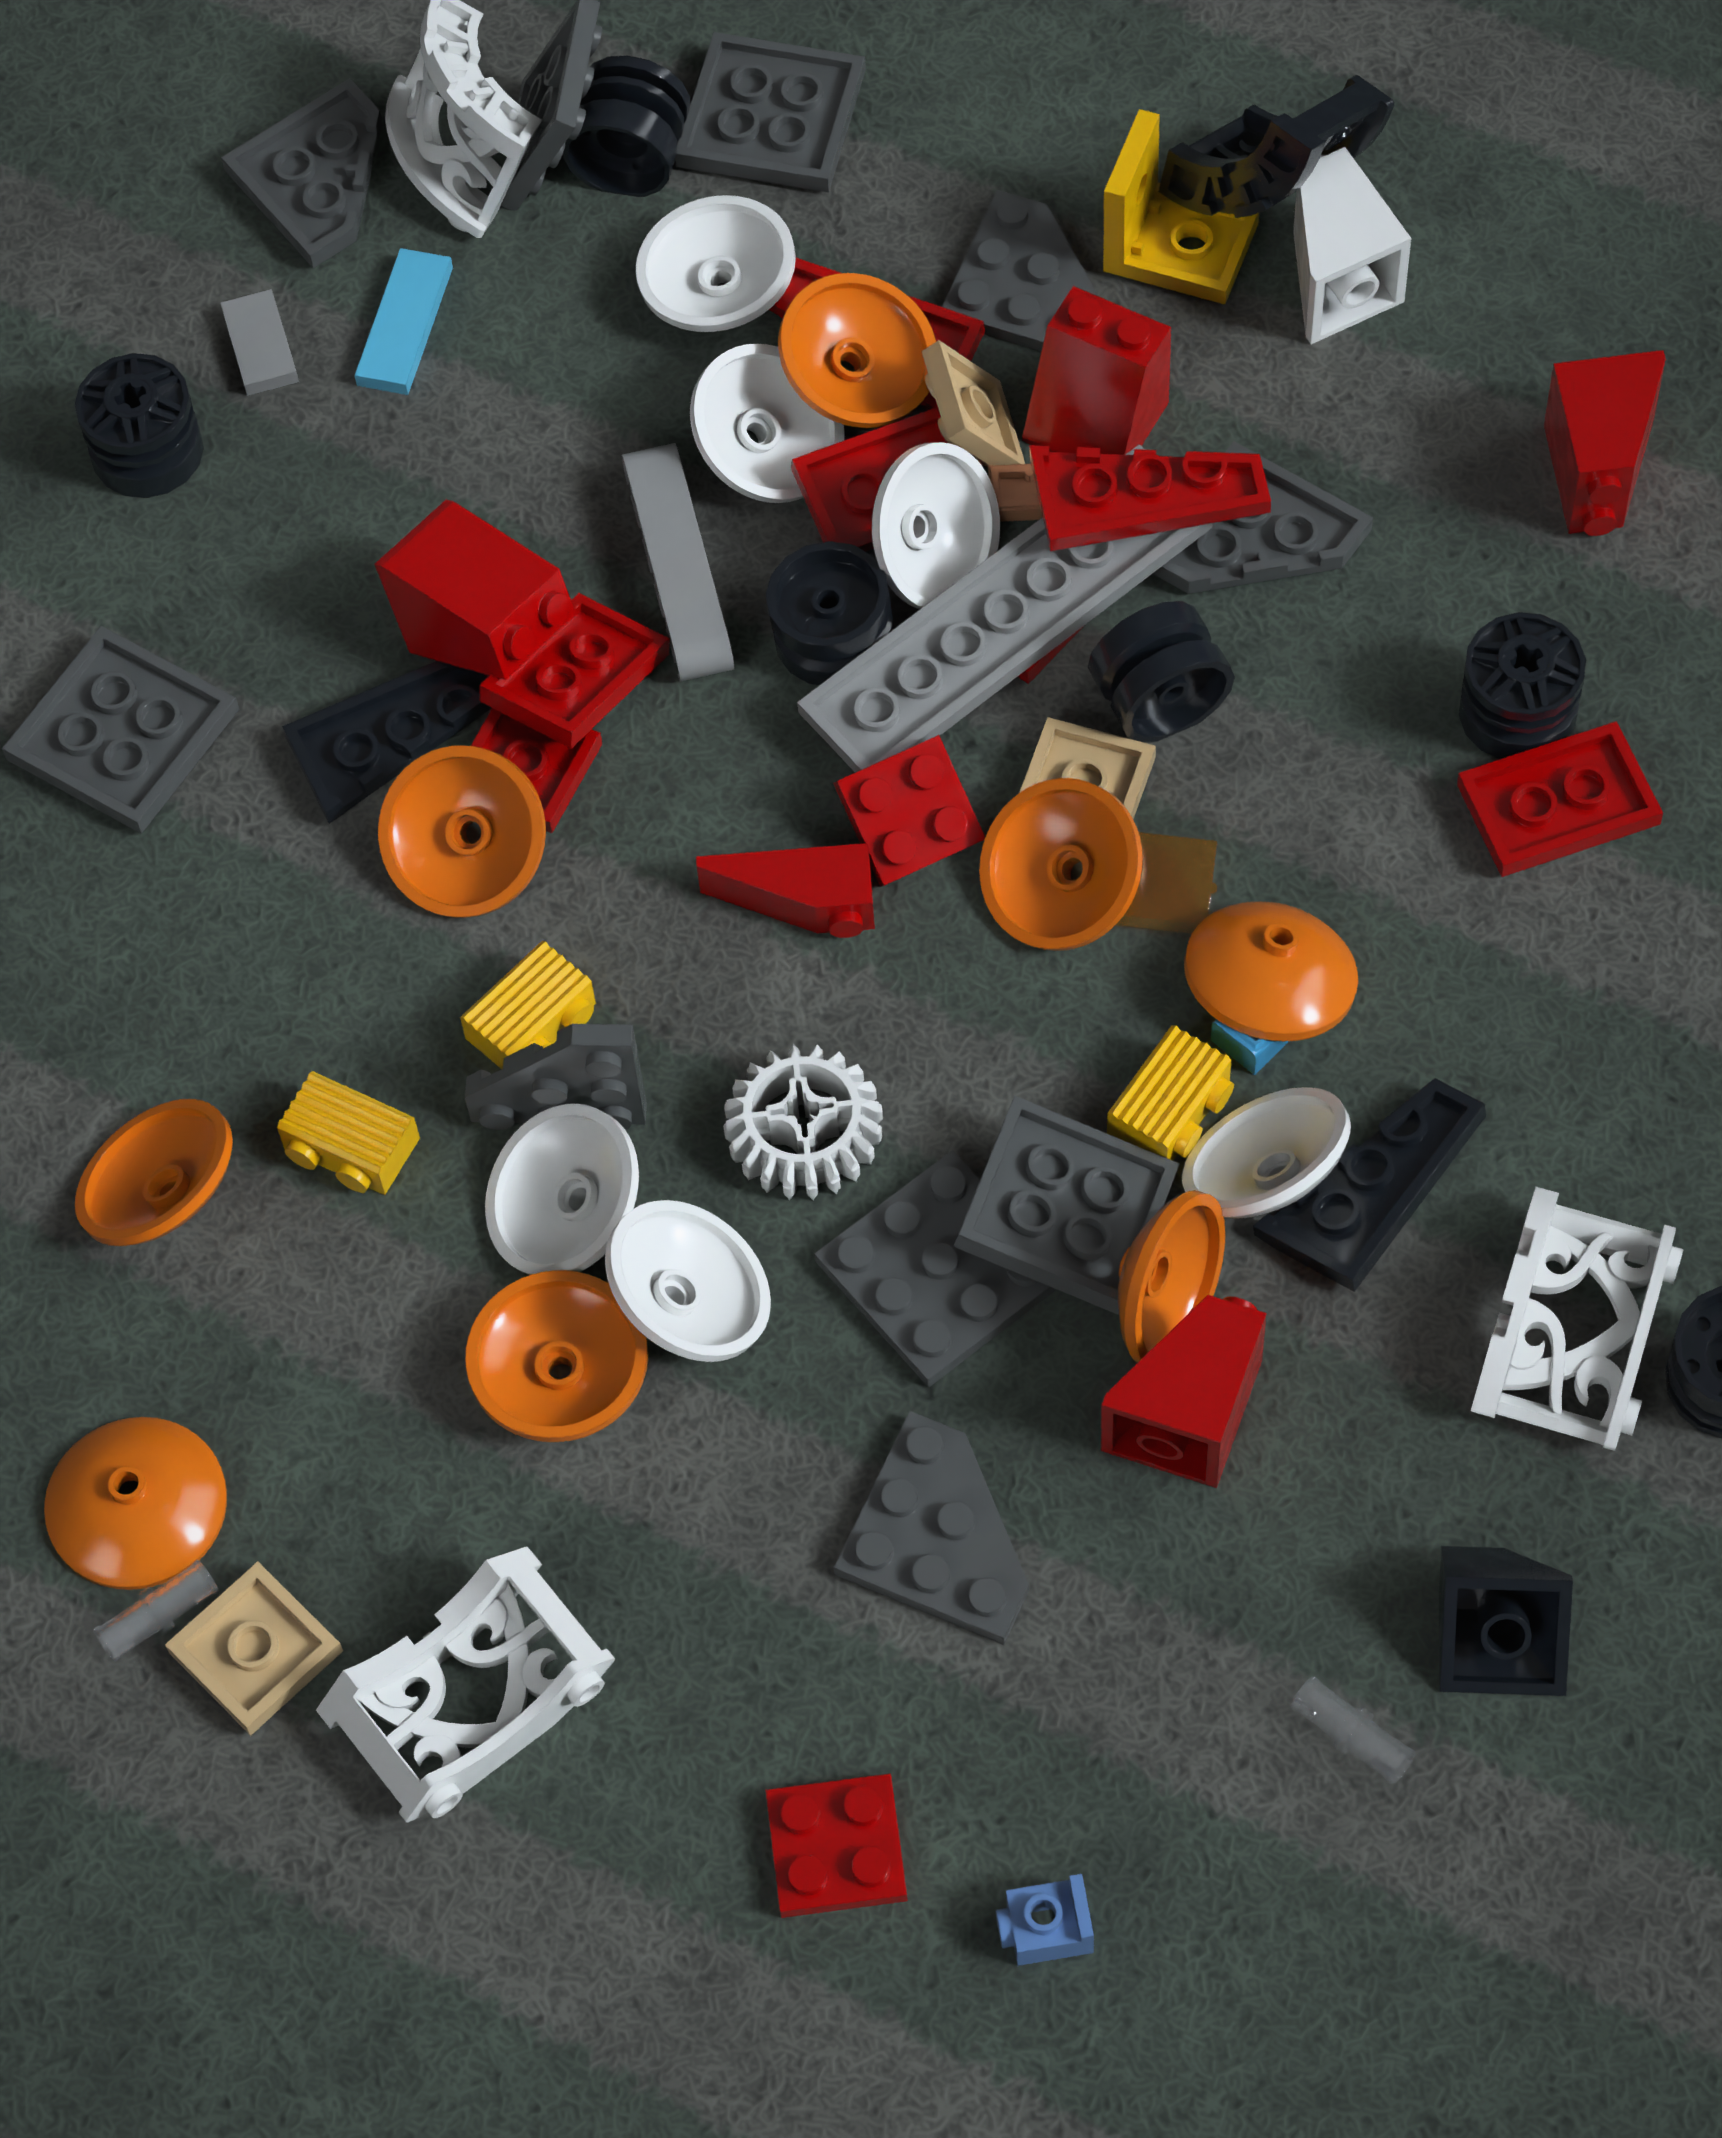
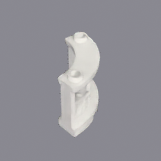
(478, 115)
(1512, 1364)
(482, 1603)

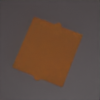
(1173, 884)

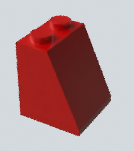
(1098, 377)
(1599, 434)
(472, 593)
(1188, 1392)

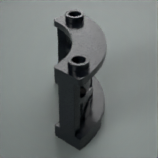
(1275, 150)

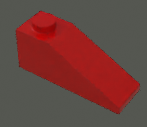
(807, 887)

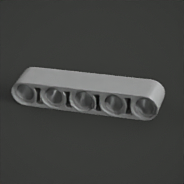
(678, 562)

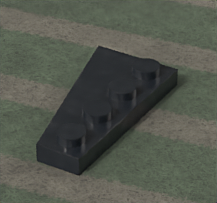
(1375, 1187)

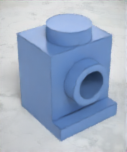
(1064, 1937)

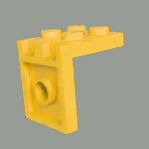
(1146, 226)

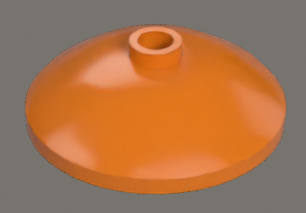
(869, 327)
(427, 824)
(1031, 859)
(1271, 971)
(154, 1173)
(1169, 1269)
(549, 1323)
(143, 1534)

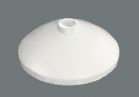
(714, 244)
(751, 392)
(933, 521)
(1269, 1151)
(545, 1177)
(687, 1281)

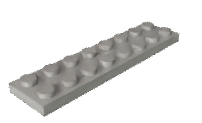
(977, 639)

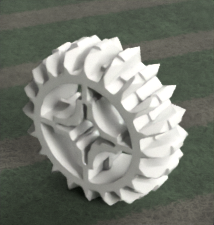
(854, 1113)

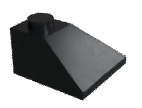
(1502, 1623)

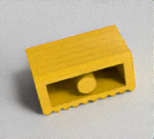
(529, 1005)
(1172, 1095)
(347, 1134)

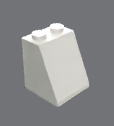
(1346, 248)

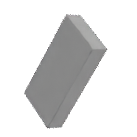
(259, 342)

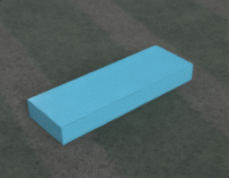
(403, 321)

